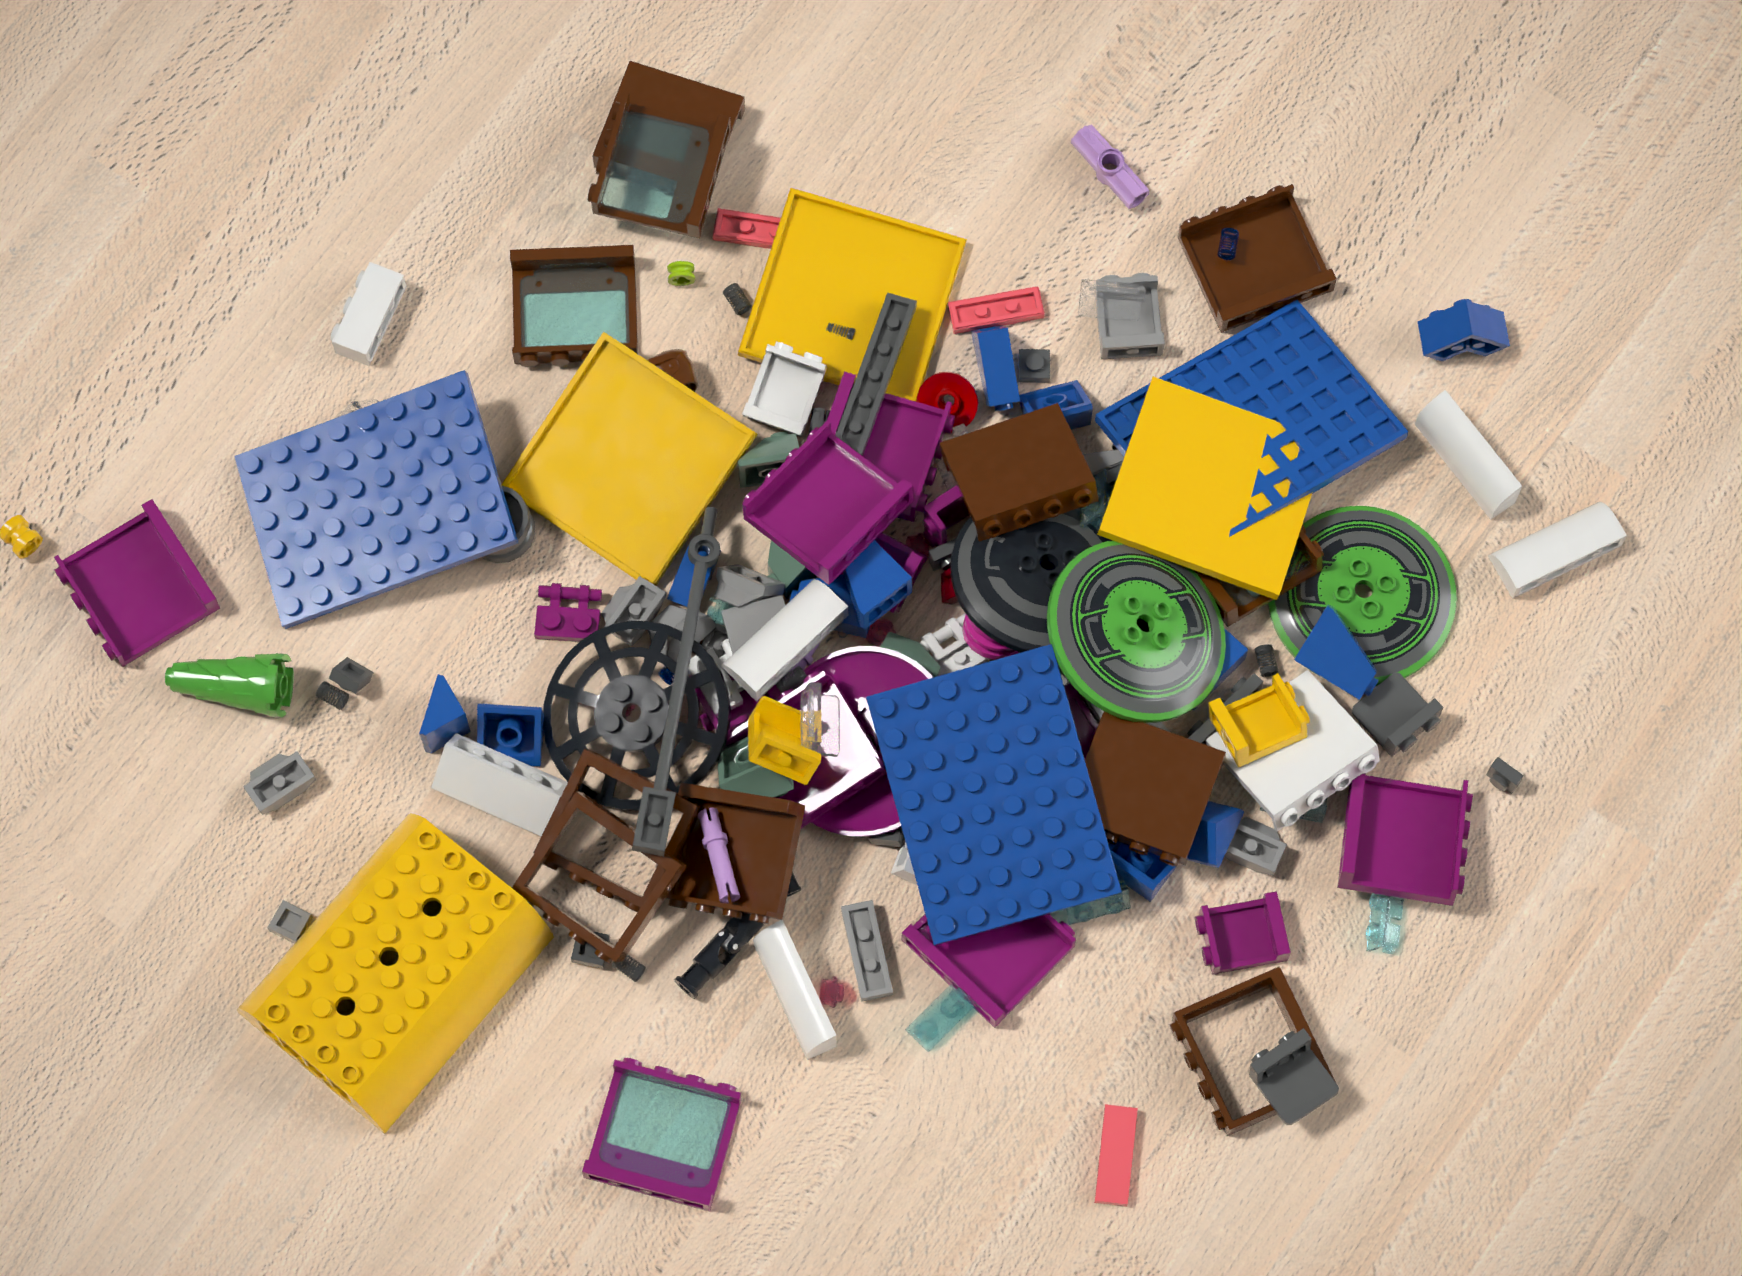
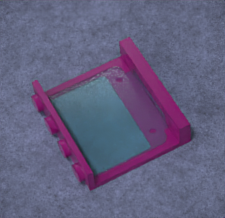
(663, 1134)

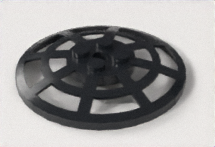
(640, 691)

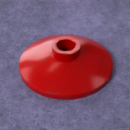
(953, 384)

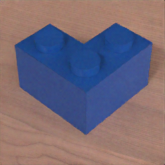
(1463, 329)

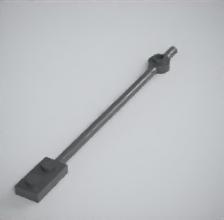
(656, 802)

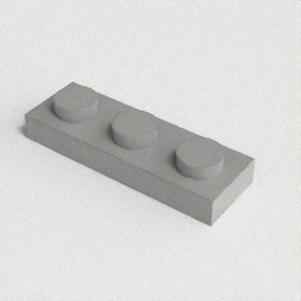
(866, 950)

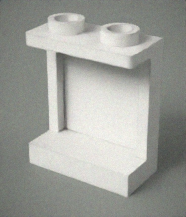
(785, 389)

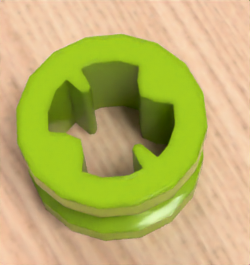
(681, 273)

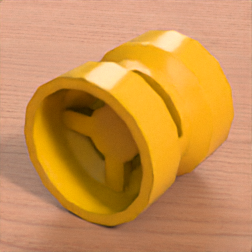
(21, 537)

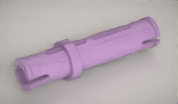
(715, 843)

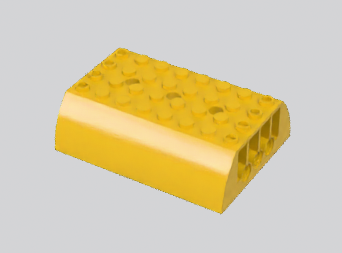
(423, 1005)

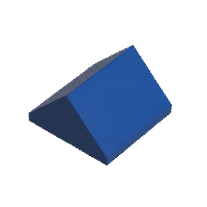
(1070, 397)
(442, 718)
(512, 731)
(1215, 834)
(1140, 872)

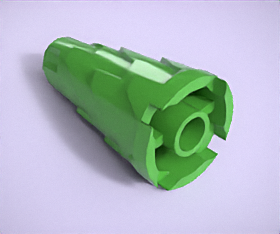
(241, 682)

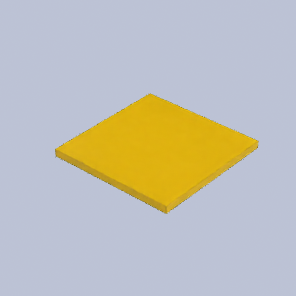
(837, 269)
(628, 460)
(1193, 481)

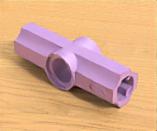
(1120, 180)

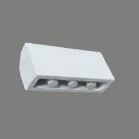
(1468, 455)
(1558, 548)
(786, 638)
(497, 784)
(795, 990)

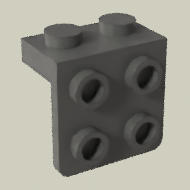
(1396, 714)
(1292, 1077)

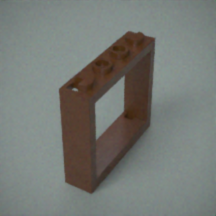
(582, 874)
(555, 915)
(1292, 1014)

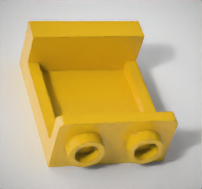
(1260, 722)
(776, 741)

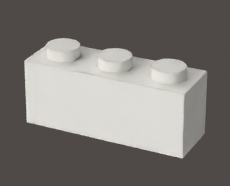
(368, 313)

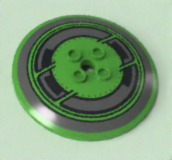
(1409, 583)
(1107, 654)

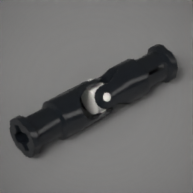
(708, 963)

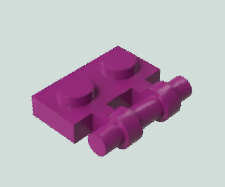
(567, 622)

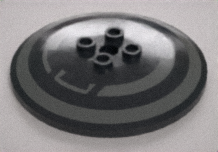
(1003, 580)

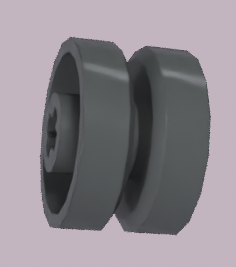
(523, 525)

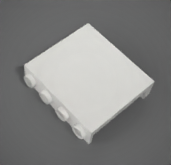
(1312, 768)

